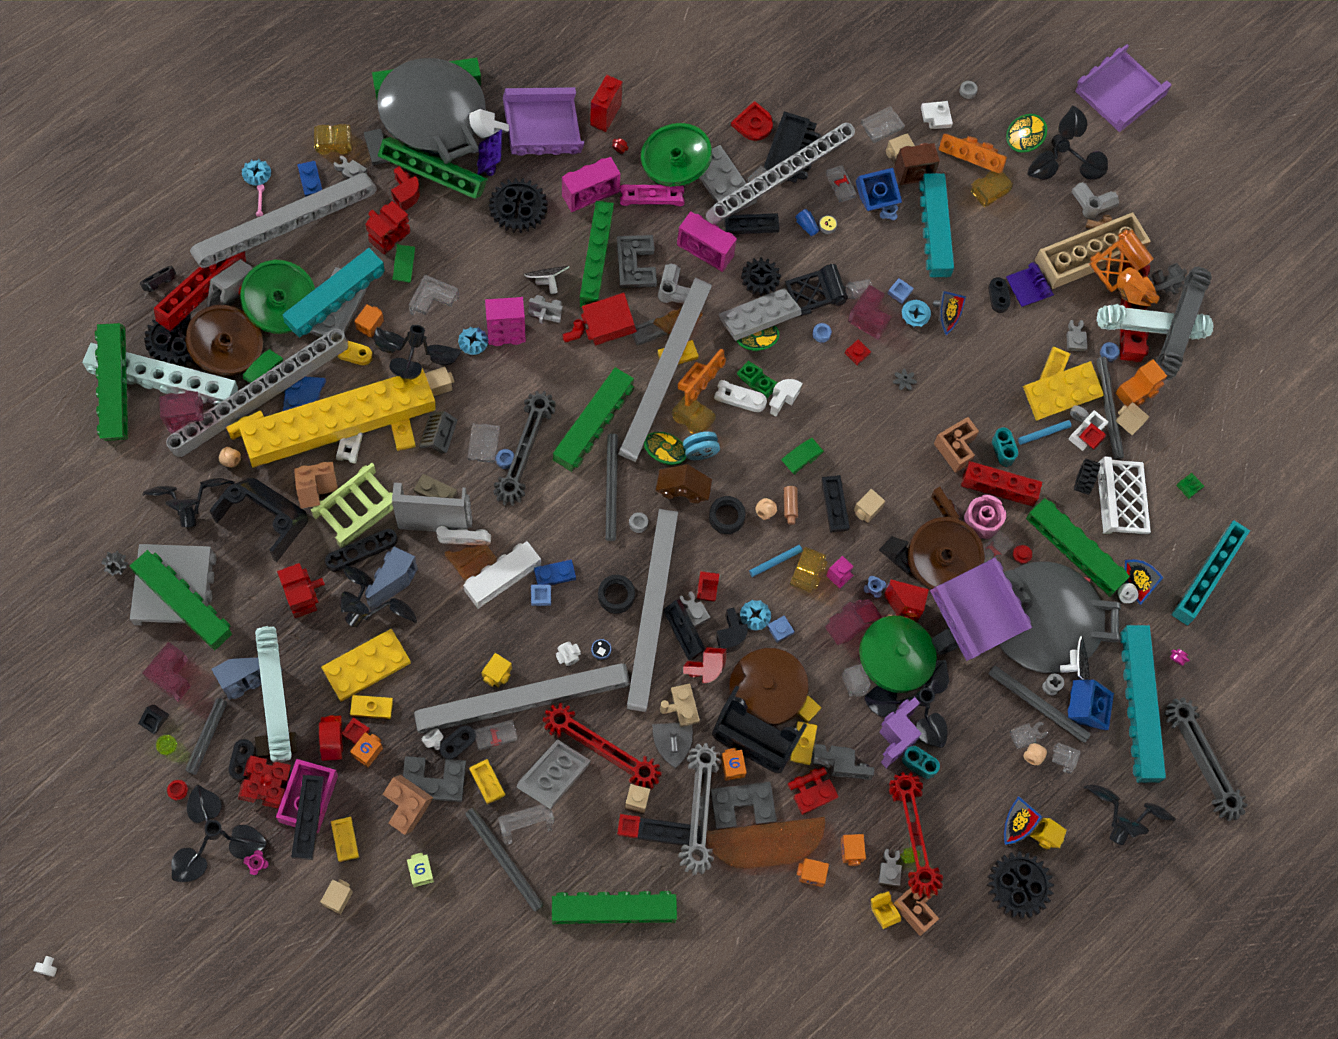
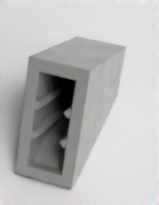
(226, 285)

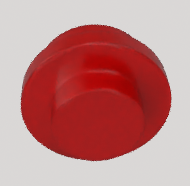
(620, 145)
(1022, 554)
(177, 790)

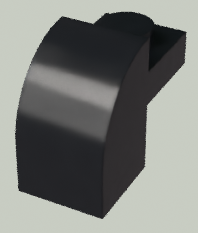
(734, 636)

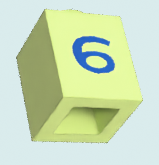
(420, 870)

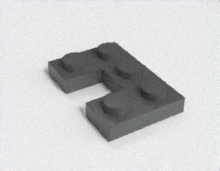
(629, 274)
(440, 789)
(755, 795)

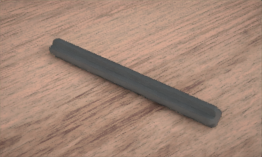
(1110, 408)
(611, 487)
(1038, 703)
(504, 859)

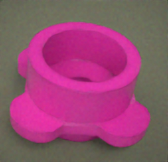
(1179, 656)
(262, 863)

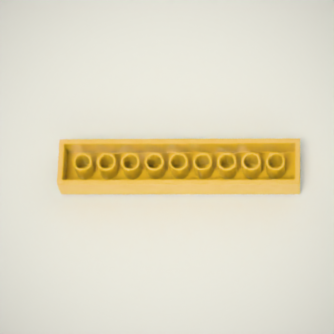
(336, 418)

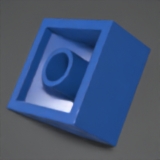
(878, 189)
(1090, 704)

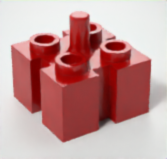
(387, 227)
(299, 589)
(264, 782)

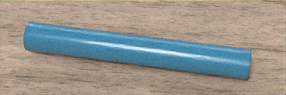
(1044, 432)
(776, 560)

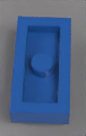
(309, 178)
(555, 573)

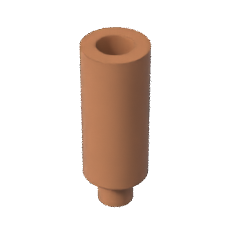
(791, 504)

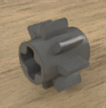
(113, 558)

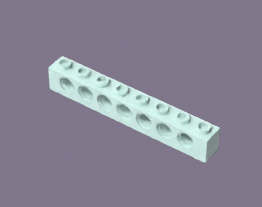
(172, 373)

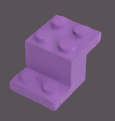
(899, 731)

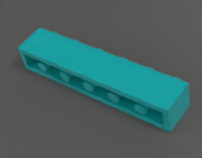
(937, 225)
(334, 292)
(1210, 573)

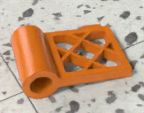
(1130, 248)

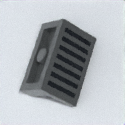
(438, 431)

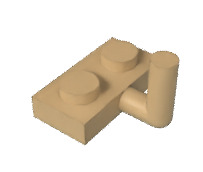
(683, 705)

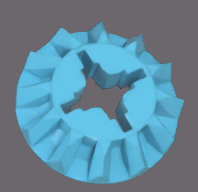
(261, 176)
(923, 313)
(477, 346)
(755, 623)

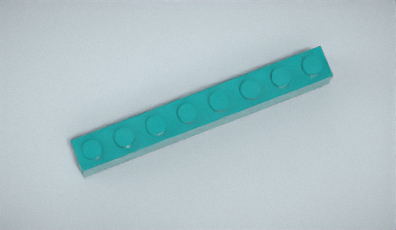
(1143, 704)

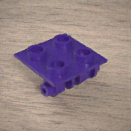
(490, 153)
(1029, 285)

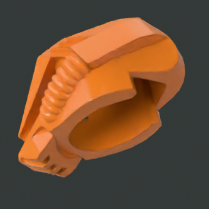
(1136, 289)

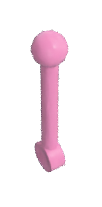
(260, 188)

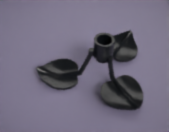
(1071, 125)
(408, 369)
(184, 506)
(358, 610)
(932, 727)
(202, 806)
(1126, 825)

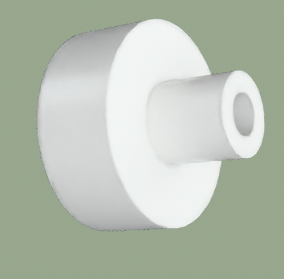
(1128, 593)
(433, 738)
(46, 968)

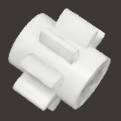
(568, 653)

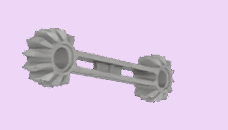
(700, 809)

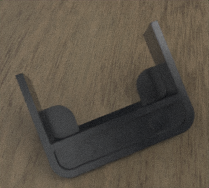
(289, 517)
(755, 737)

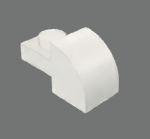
(484, 123)
(783, 392)
(1093, 418)

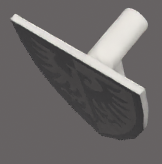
(547, 276)
(1078, 661)

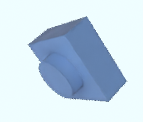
(900, 291)
(540, 595)
(780, 629)

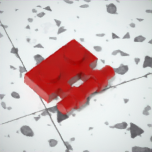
(815, 796)

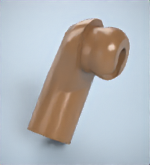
(1092, 224)

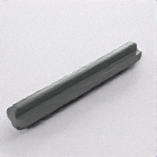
(206, 736)

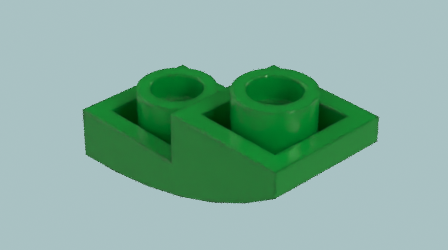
(403, 263)
(262, 365)
(755, 379)
(801, 455)

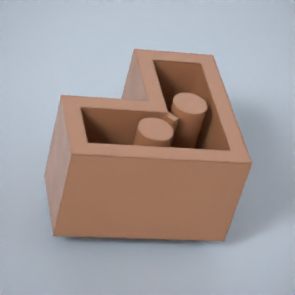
(953, 444)
(314, 481)
(411, 803)
(916, 910)

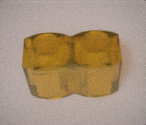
(333, 138)
(991, 187)
(695, 416)
(808, 569)

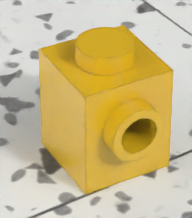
(497, 671)
(1049, 834)

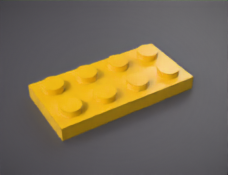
(1063, 390)
(366, 665)

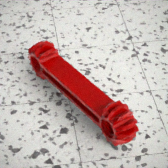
(601, 746)
(915, 835)

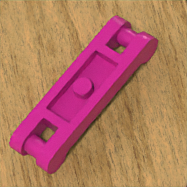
(651, 195)

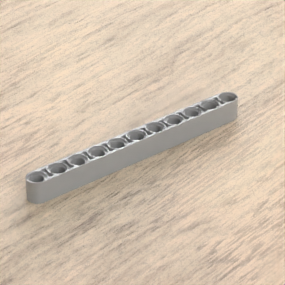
(774, 177)
(282, 220)
(664, 370)
(254, 400)
(652, 611)
(522, 698)

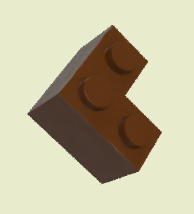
(684, 482)

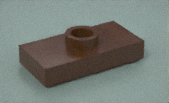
(944, 504)

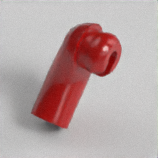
(576, 332)

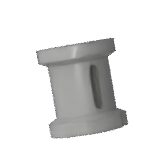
(1057, 680)

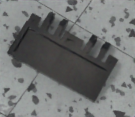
(790, 140)

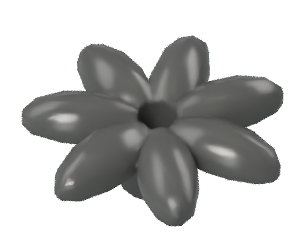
(904, 379)

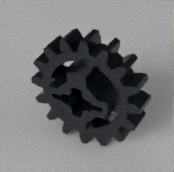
(768, 281)

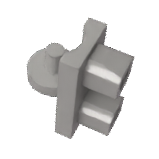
(545, 310)

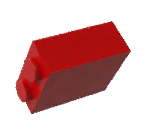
(606, 103)
(608, 319)

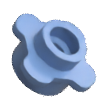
(892, 215)
(878, 583)

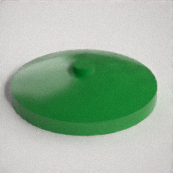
(676, 154)
(271, 291)
(897, 654)

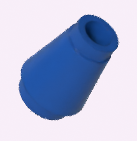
(807, 222)

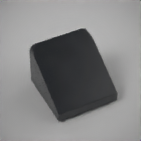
(153, 718)

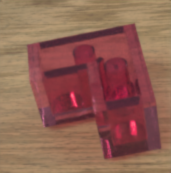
(867, 314)
(180, 409)
(852, 620)
(164, 672)

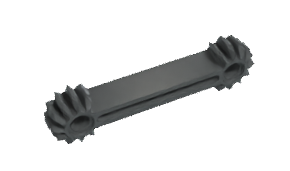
(1183, 321)
(524, 448)
(1206, 759)

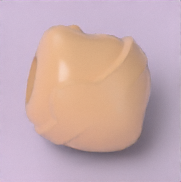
(229, 457)
(766, 508)
(1035, 754)

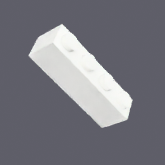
(502, 574)

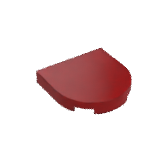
(753, 122)

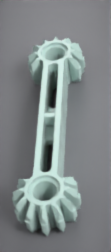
(1119, 317)
(273, 694)

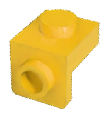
(885, 910)

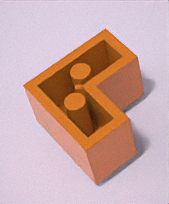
(1143, 384)

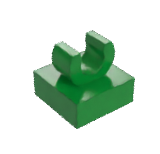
(1190, 485)

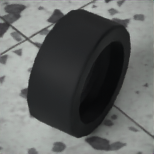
(727, 501)
(616, 608)
(944, 642)

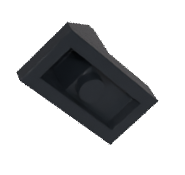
(897, 551)

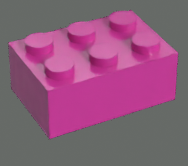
(590, 184)
(706, 241)
(505, 321)
(290, 802)

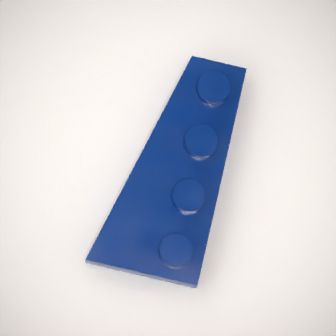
(303, 392)

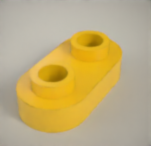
(352, 354)

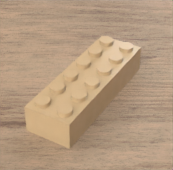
(1071, 257)

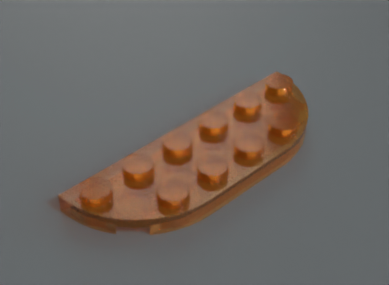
(767, 843)

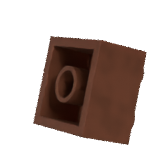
(915, 162)

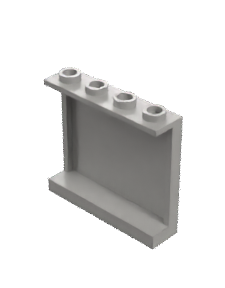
(429, 513)
(190, 563)

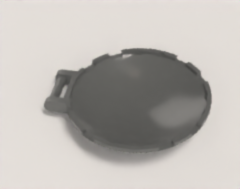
(430, 106)
(1060, 613)

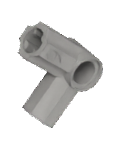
(1092, 204)
(669, 282)

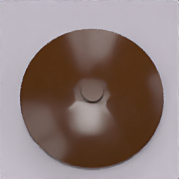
(223, 340)
(943, 551)
(771, 685)

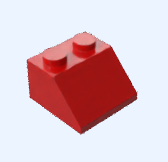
(906, 599)

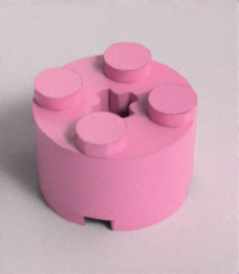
(990, 508)

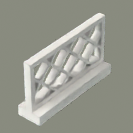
(1108, 495)

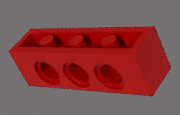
(1001, 484)

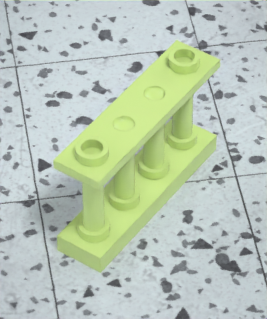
(360, 523)

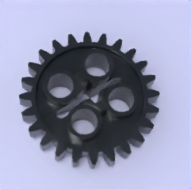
(501, 202)
(158, 334)
(1035, 876)

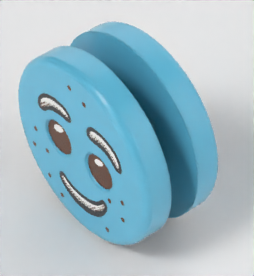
(701, 445)

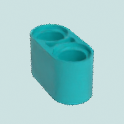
(1007, 446)
(919, 765)

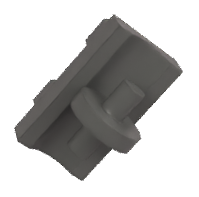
(1169, 282)

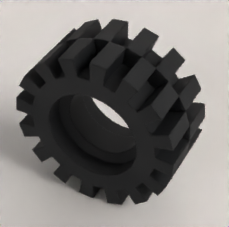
(1087, 476)

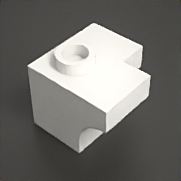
(937, 114)

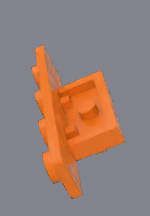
(973, 152)
(699, 376)

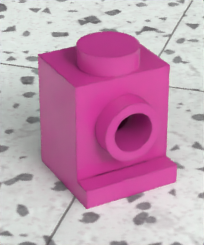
(840, 572)

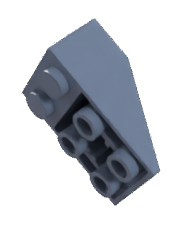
(391, 578)
(238, 676)

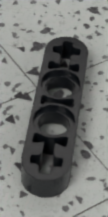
(359, 546)

